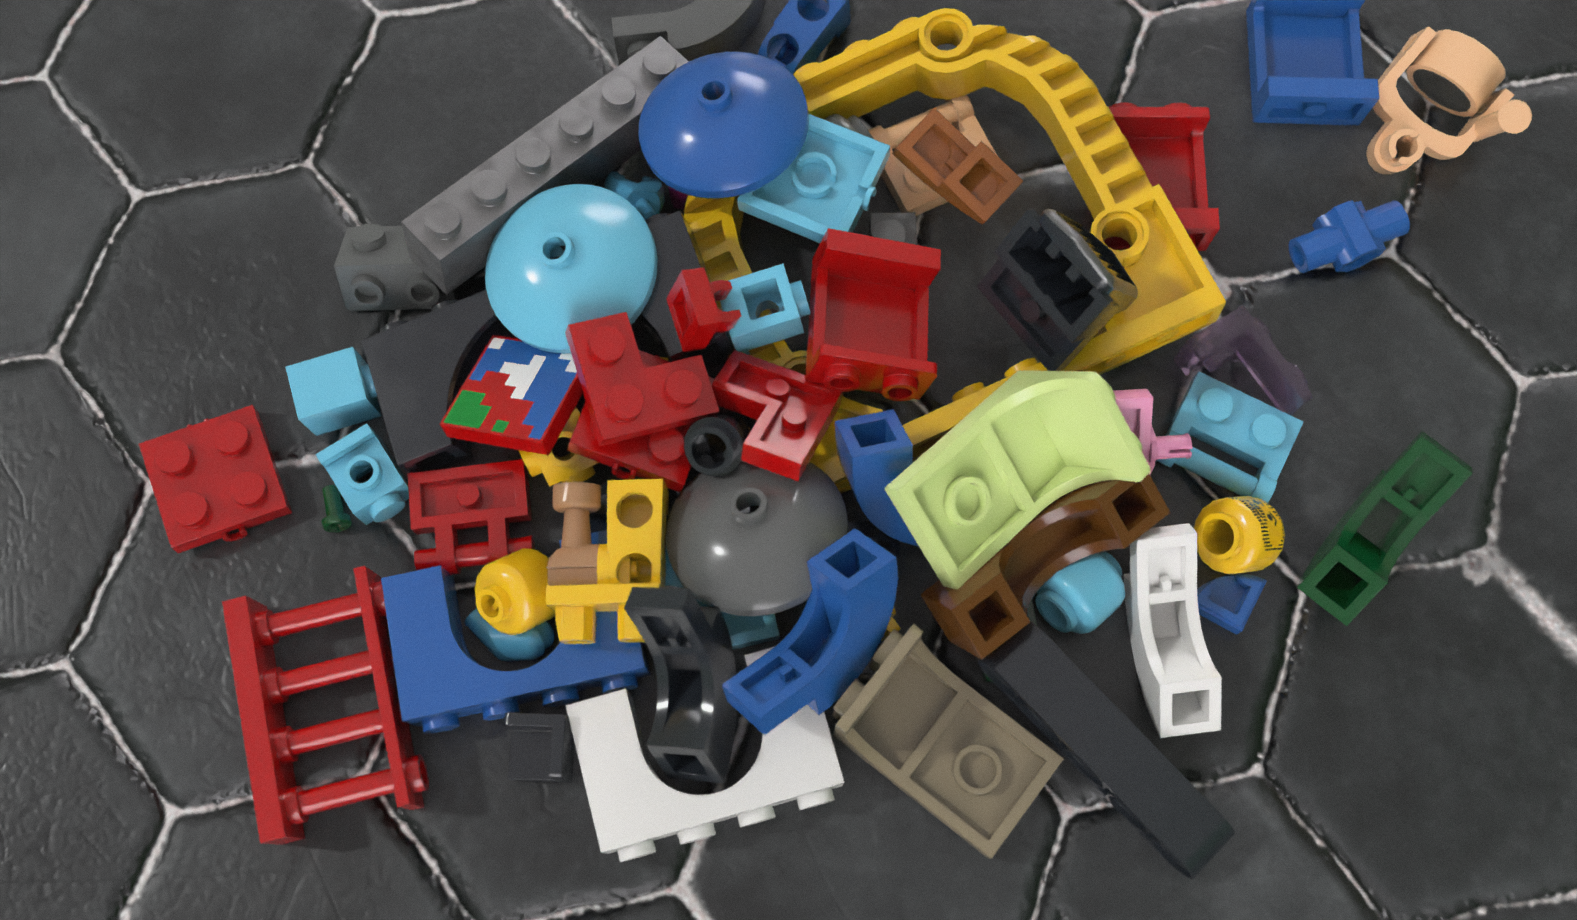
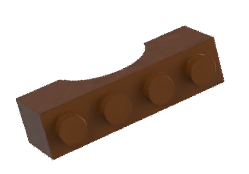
(1079, 524)

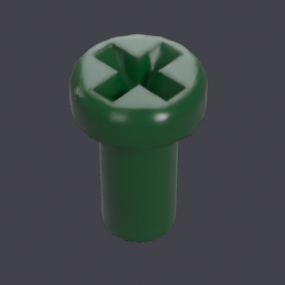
(335, 517)

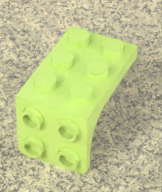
(1009, 463)

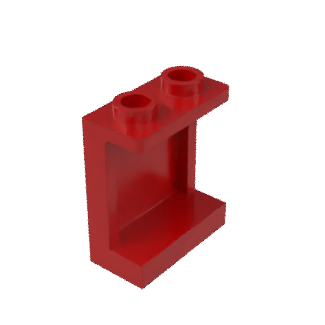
(1172, 154)
(871, 315)

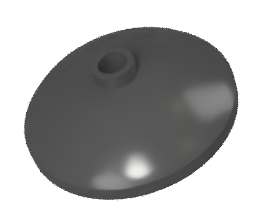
(759, 558)

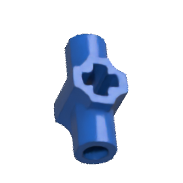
(1349, 236)

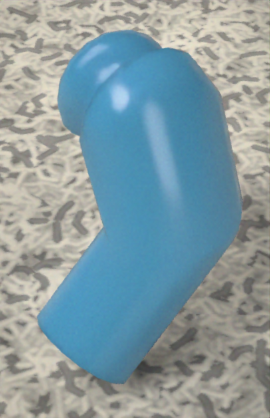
(511, 647)

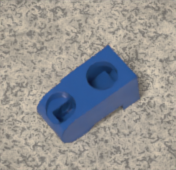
(804, 31)

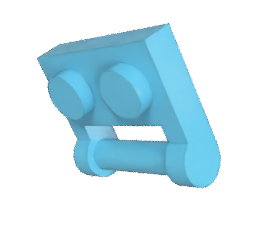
(1237, 427)

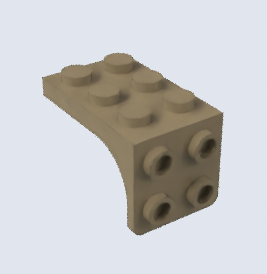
(943, 742)

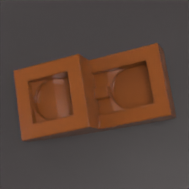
(956, 169)

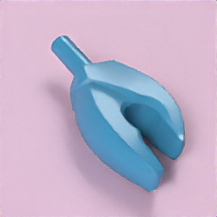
(644, 196)

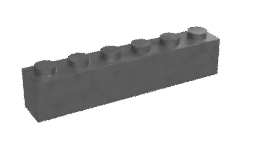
(570, 146)

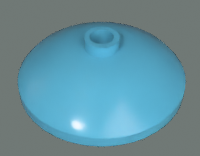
(602, 273)

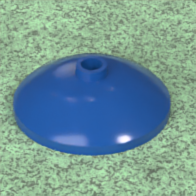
(723, 124)

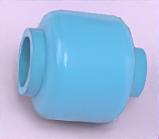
(1082, 594)

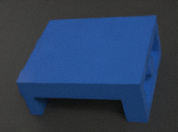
(1308, 62)

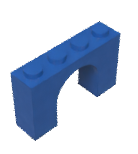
(443, 680)

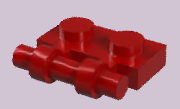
(465, 499)

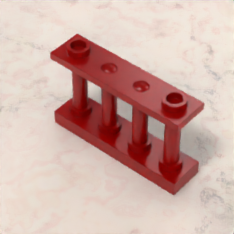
(274, 746)

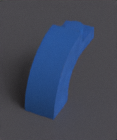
(831, 641)

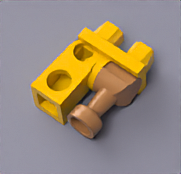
(600, 576)

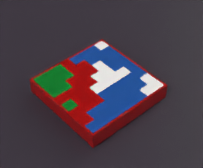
(515, 397)

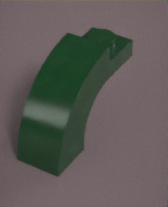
(1379, 526)

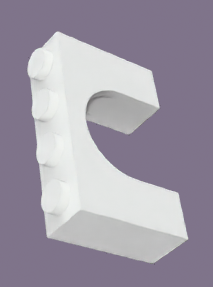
(636, 807)

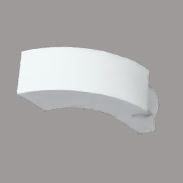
(1167, 634)

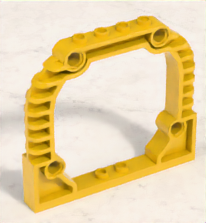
(1169, 274)

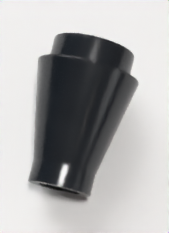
(716, 443)

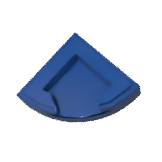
(1230, 600)

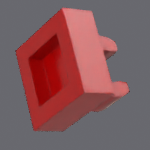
(695, 308)

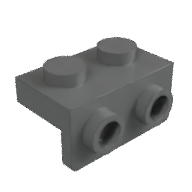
(379, 274)

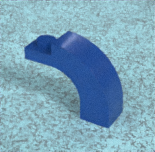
(873, 454)

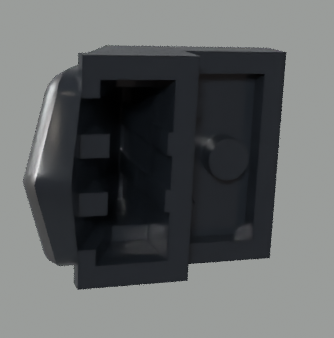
(1056, 285)

